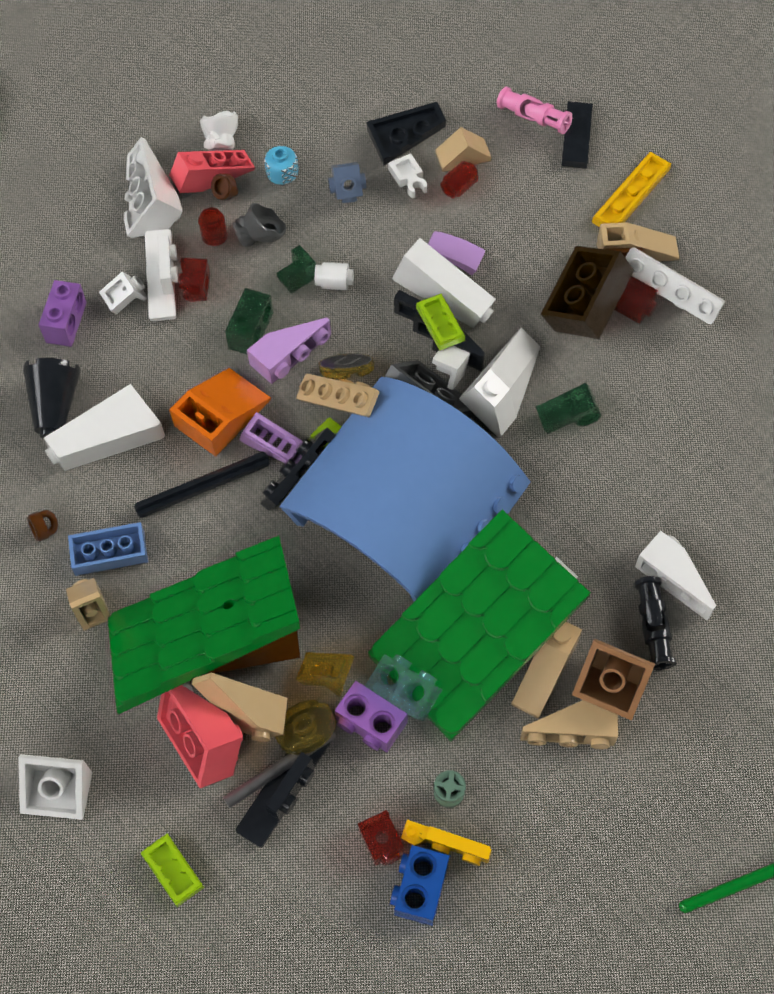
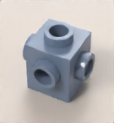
(345, 172)

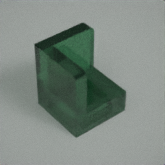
(299, 272)

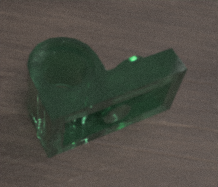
(572, 406)

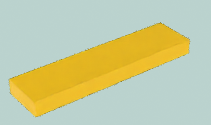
(633, 190)

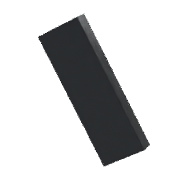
(577, 136)

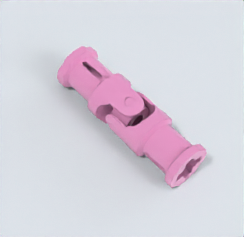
(534, 110)

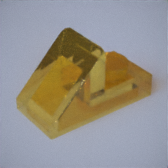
(325, 670)

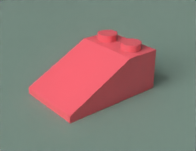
(200, 735)

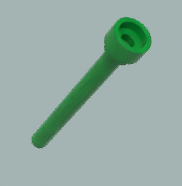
(727, 889)

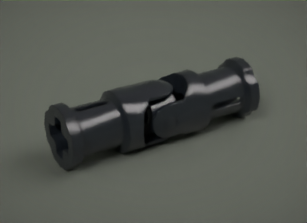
(658, 630)

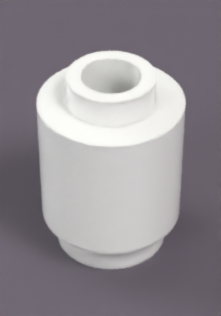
(333, 276)

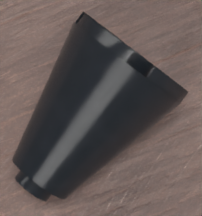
(50, 392)

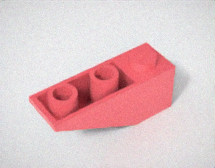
(196, 169)

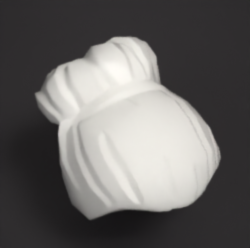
(219, 131)

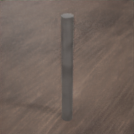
(264, 777)

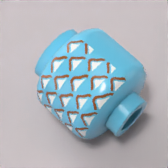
(281, 165)

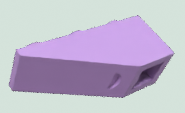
(284, 348)

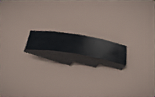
(406, 306)

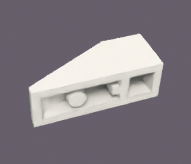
(670, 561)

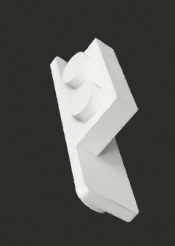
(161, 274)
(675, 287)

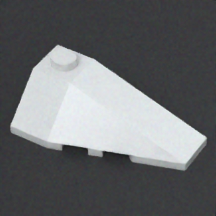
(150, 194)
(501, 386)

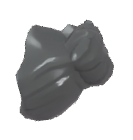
(258, 225)

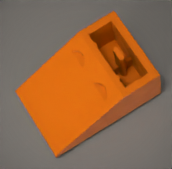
(217, 410)

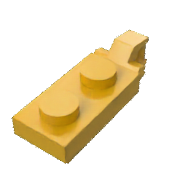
(444, 842)

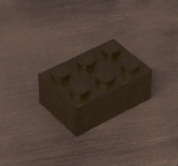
(587, 292)

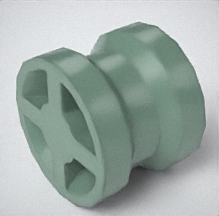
(450, 782)

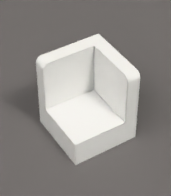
(452, 362)

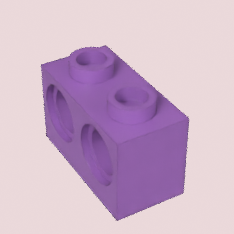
(62, 313)
(376, 711)

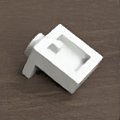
(122, 291)

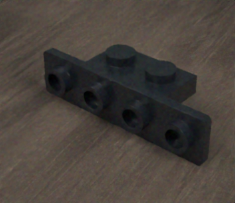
(278, 798)

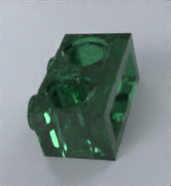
(249, 320)

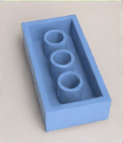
(107, 549)

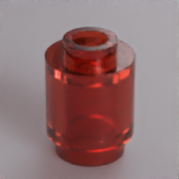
(459, 179)
(212, 226)

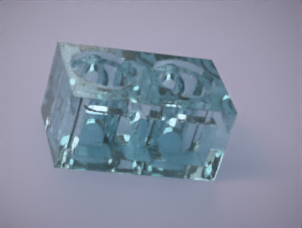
(401, 692)

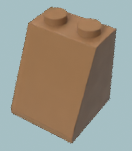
(613, 679)

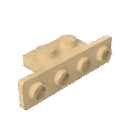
(338, 394)

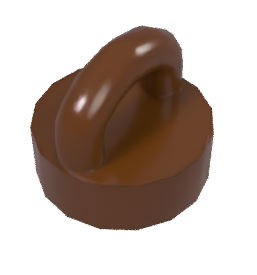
(224, 187)
(38, 525)

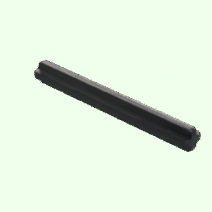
(201, 484)

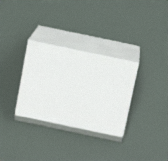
(53, 786)

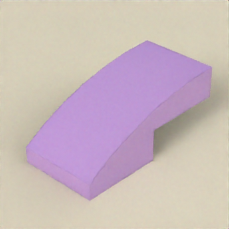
(457, 251)

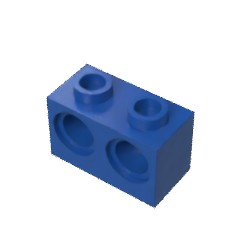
(427, 886)

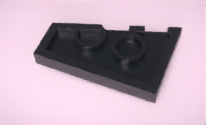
(404, 130)
(290, 470)

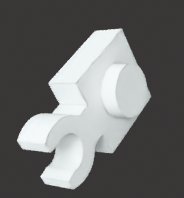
(408, 172)

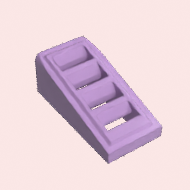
(267, 426)

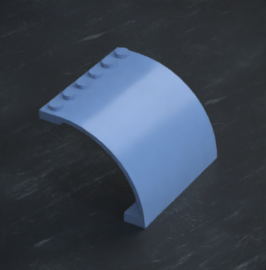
(408, 484)

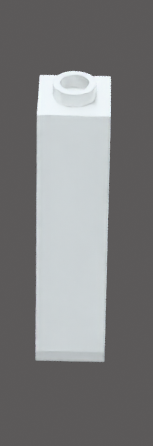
(430, 274)
(104, 430)

